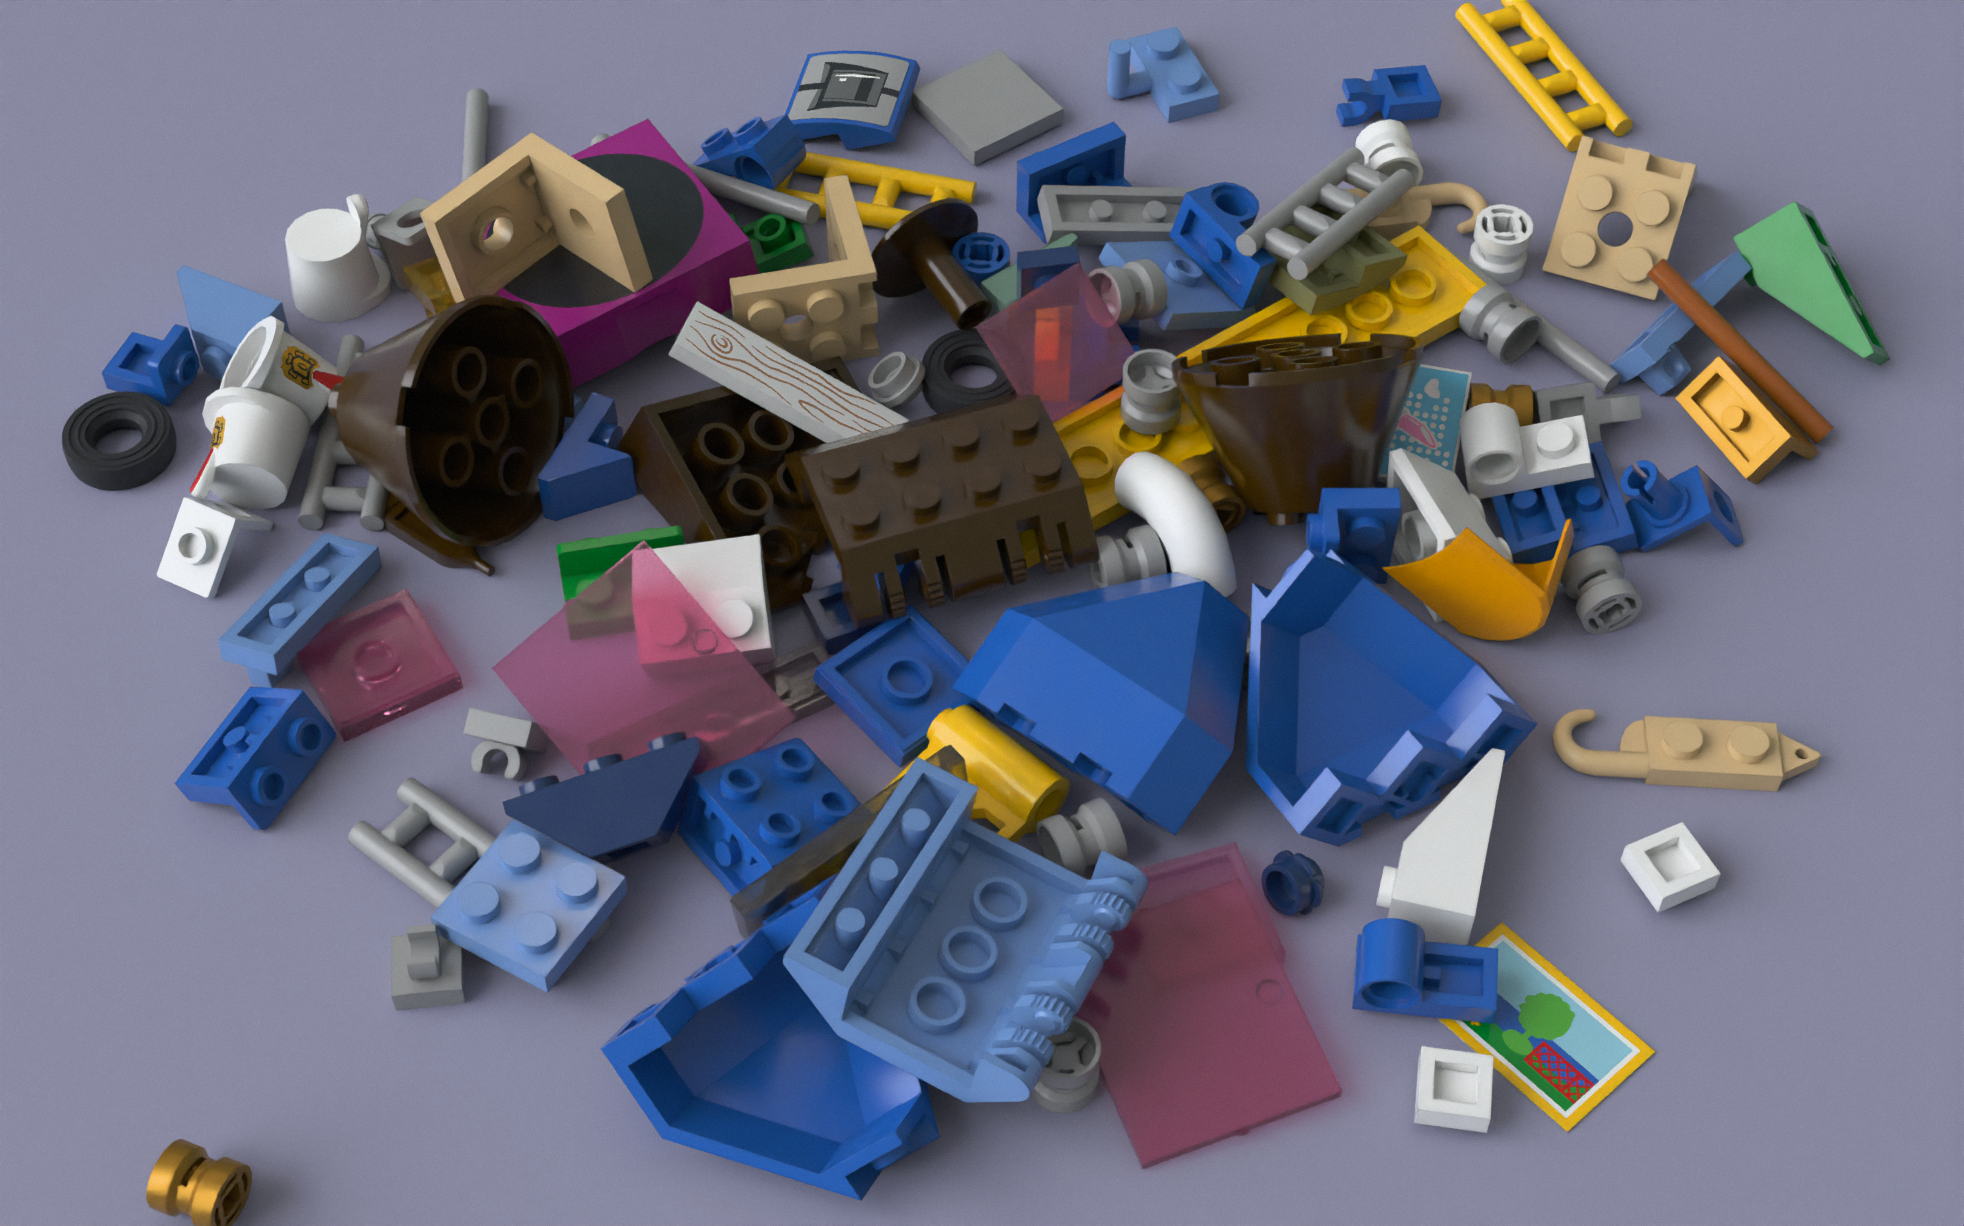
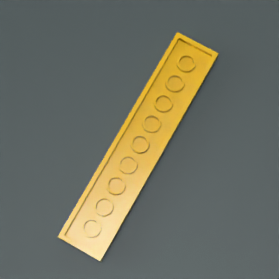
(1416, 301)

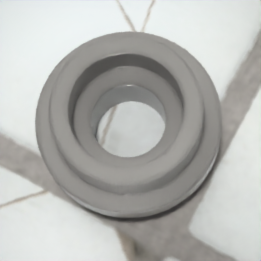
(896, 379)

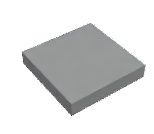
(987, 107)

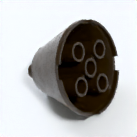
(1300, 414)
(461, 416)

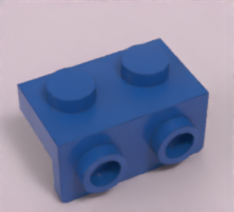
(1086, 160)

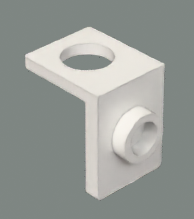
(203, 543)

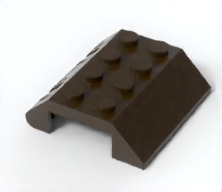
(946, 493)

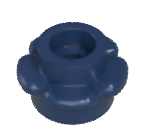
(1293, 883)

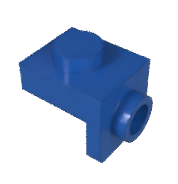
(154, 365)

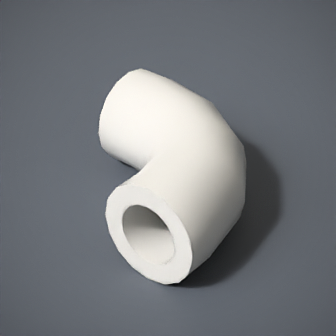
(1180, 517)

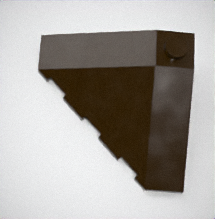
(723, 474)

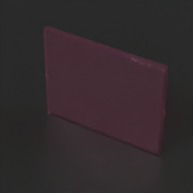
(640, 664)
(1202, 1027)

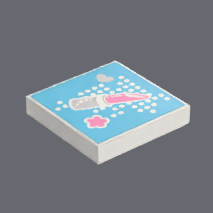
(1432, 417)

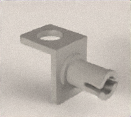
(401, 237)

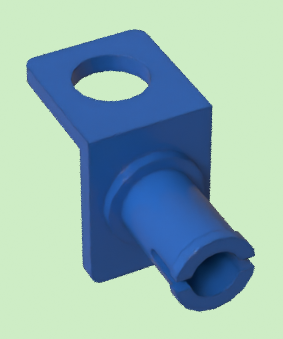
(1671, 507)

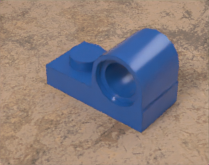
(1208, 233)

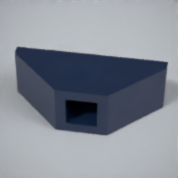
(617, 802)

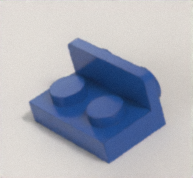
(1357, 526)
(259, 754)

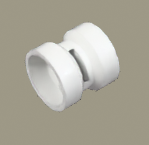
(1389, 148)
(1501, 243)

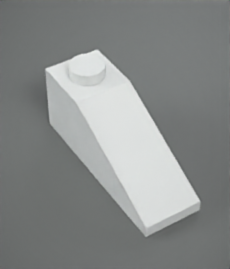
(1446, 858)

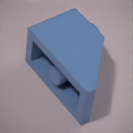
(222, 316)

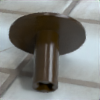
(920, 256)

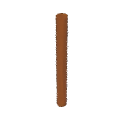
(1740, 351)

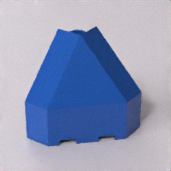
(1122, 687)
(1361, 702)
(760, 1075)

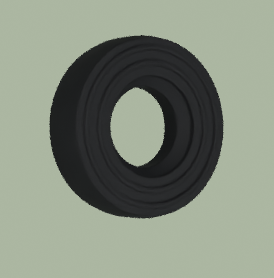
(950, 353)
(125, 468)

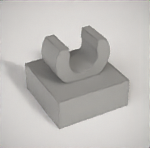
(505, 735)
(426, 969)

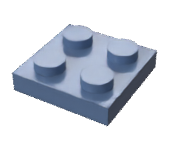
(530, 905)

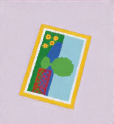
(1550, 1034)

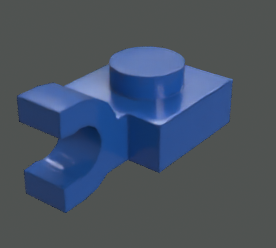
(1396, 92)

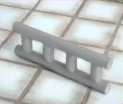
(1330, 233)
(329, 453)
(425, 808)

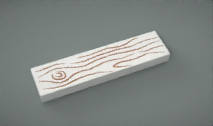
(776, 378)

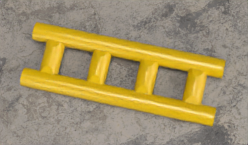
(1540, 92)
(889, 183)

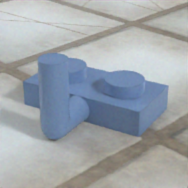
(1165, 70)

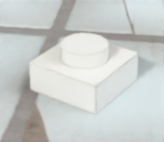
(1670, 867)
(1454, 1089)

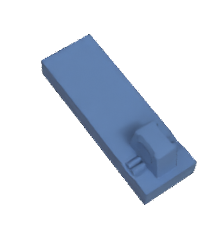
(1654, 351)
(298, 607)

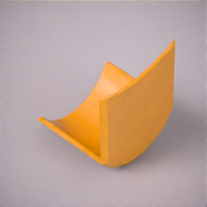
(1483, 590)

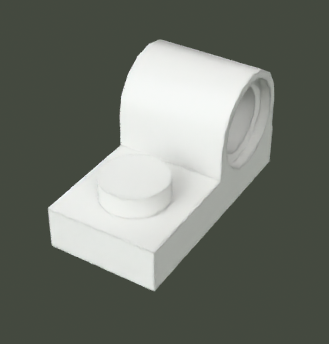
(1514, 458)

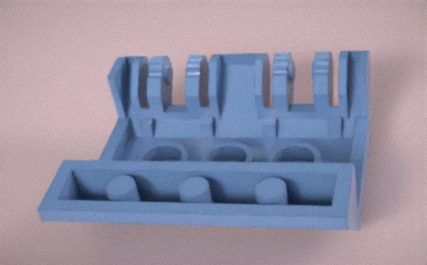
(958, 943)

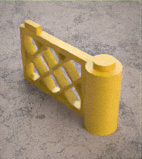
(1011, 780)

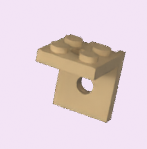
(1624, 182)
(538, 204)
(831, 295)

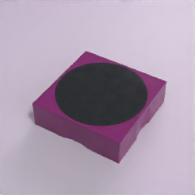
(686, 242)

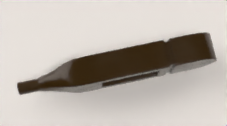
(414, 532)

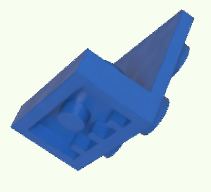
(761, 811)

